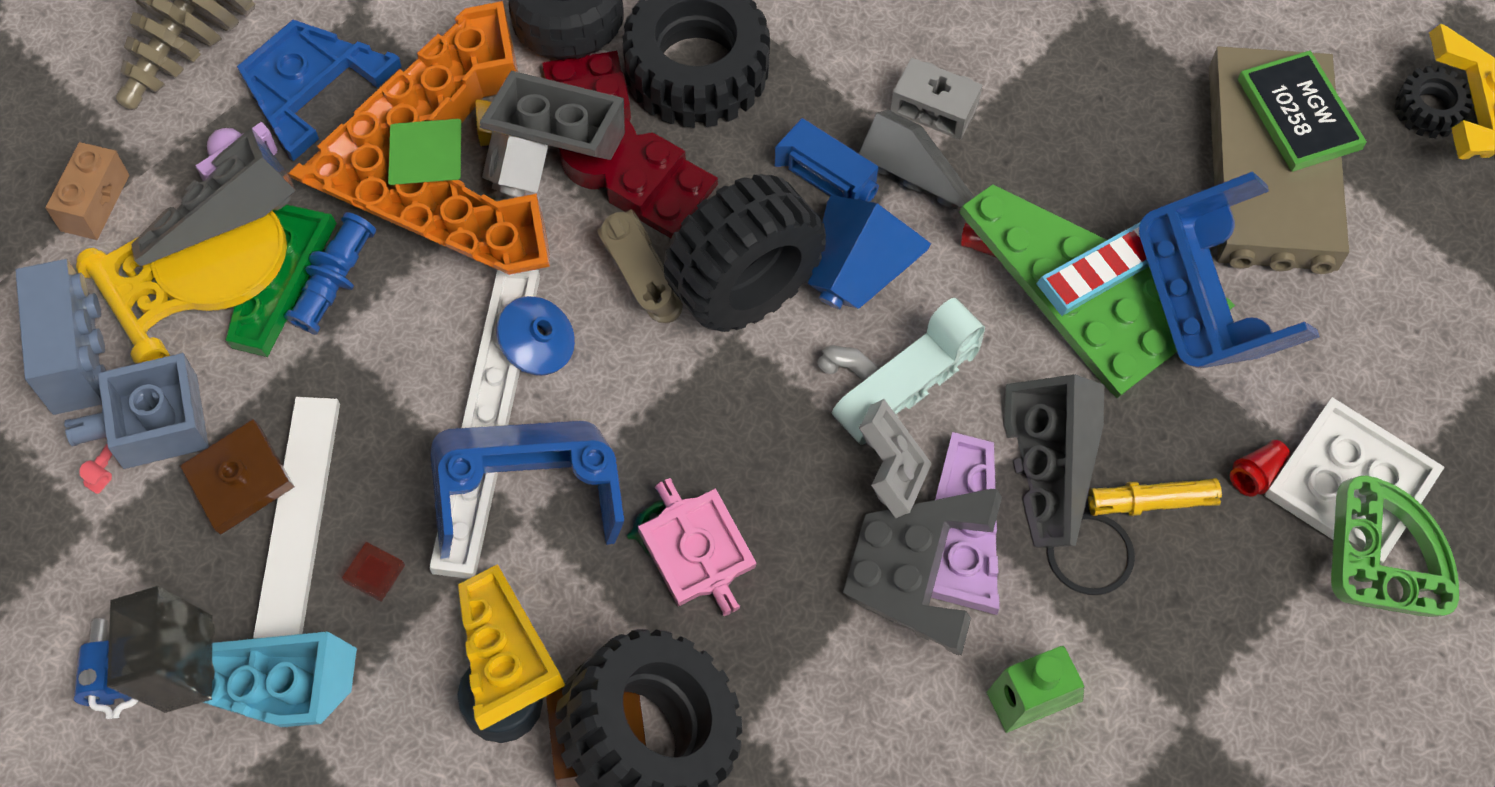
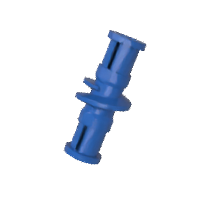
(329, 272)

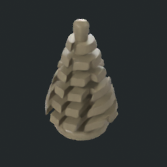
(164, 37)

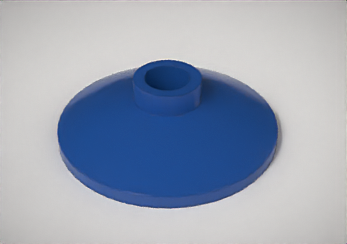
(524, 344)

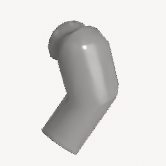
(846, 357)

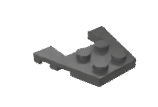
(901, 559)

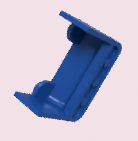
(1188, 285)
(464, 454)

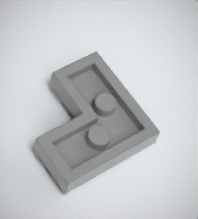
(903, 460)

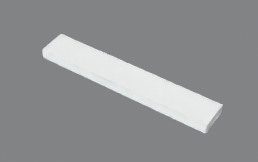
(297, 519)

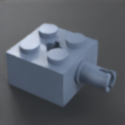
(146, 413)

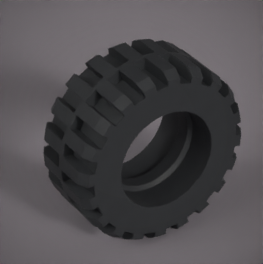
(696, 91)
(744, 252)
(680, 684)

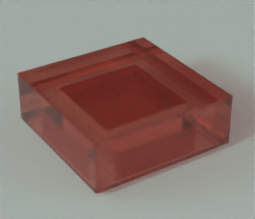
(373, 571)

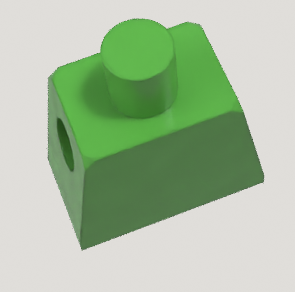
(1040, 688)

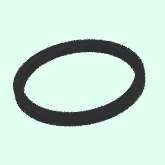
(1097, 591)

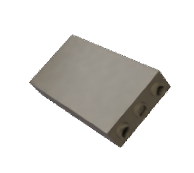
(1305, 210)

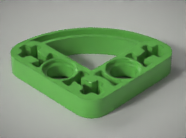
(1366, 564)

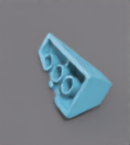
(283, 677)

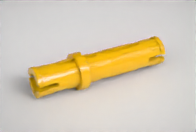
(1139, 498)

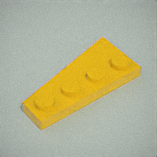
(503, 650)

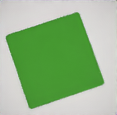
(425, 151)

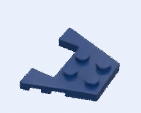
(296, 68)

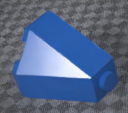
(862, 252)

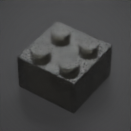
(160, 650)

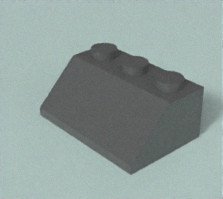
(557, 115)

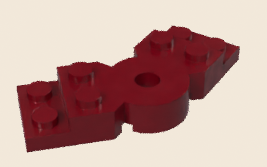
(645, 169)

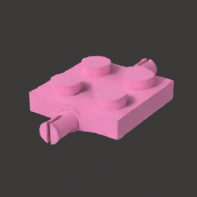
(697, 547)

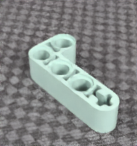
(932, 359)

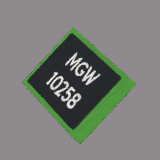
(1301, 110)

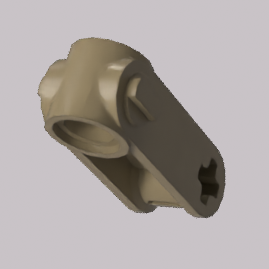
(640, 265)

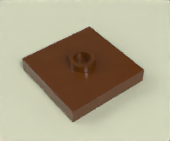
(237, 476)

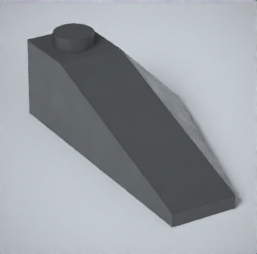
(238, 191)
(1058, 439)

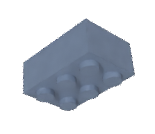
(60, 336)

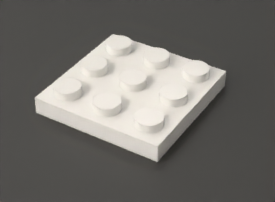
(1342, 448)

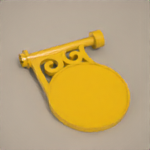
(200, 277)

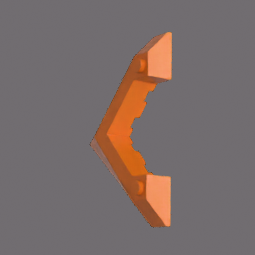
(440, 85)

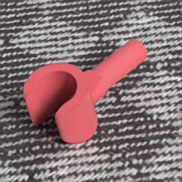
(93, 472)

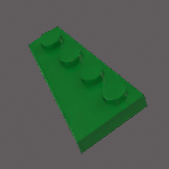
(260, 320)

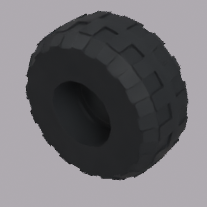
(566, 26)

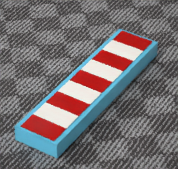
(1095, 271)

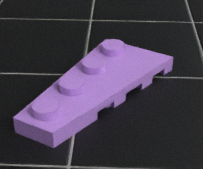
(969, 557)

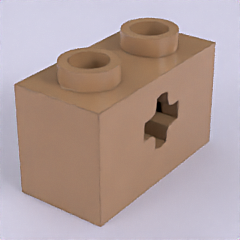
(87, 191)

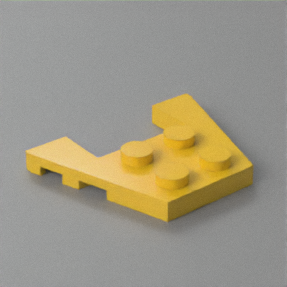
(1480, 71)

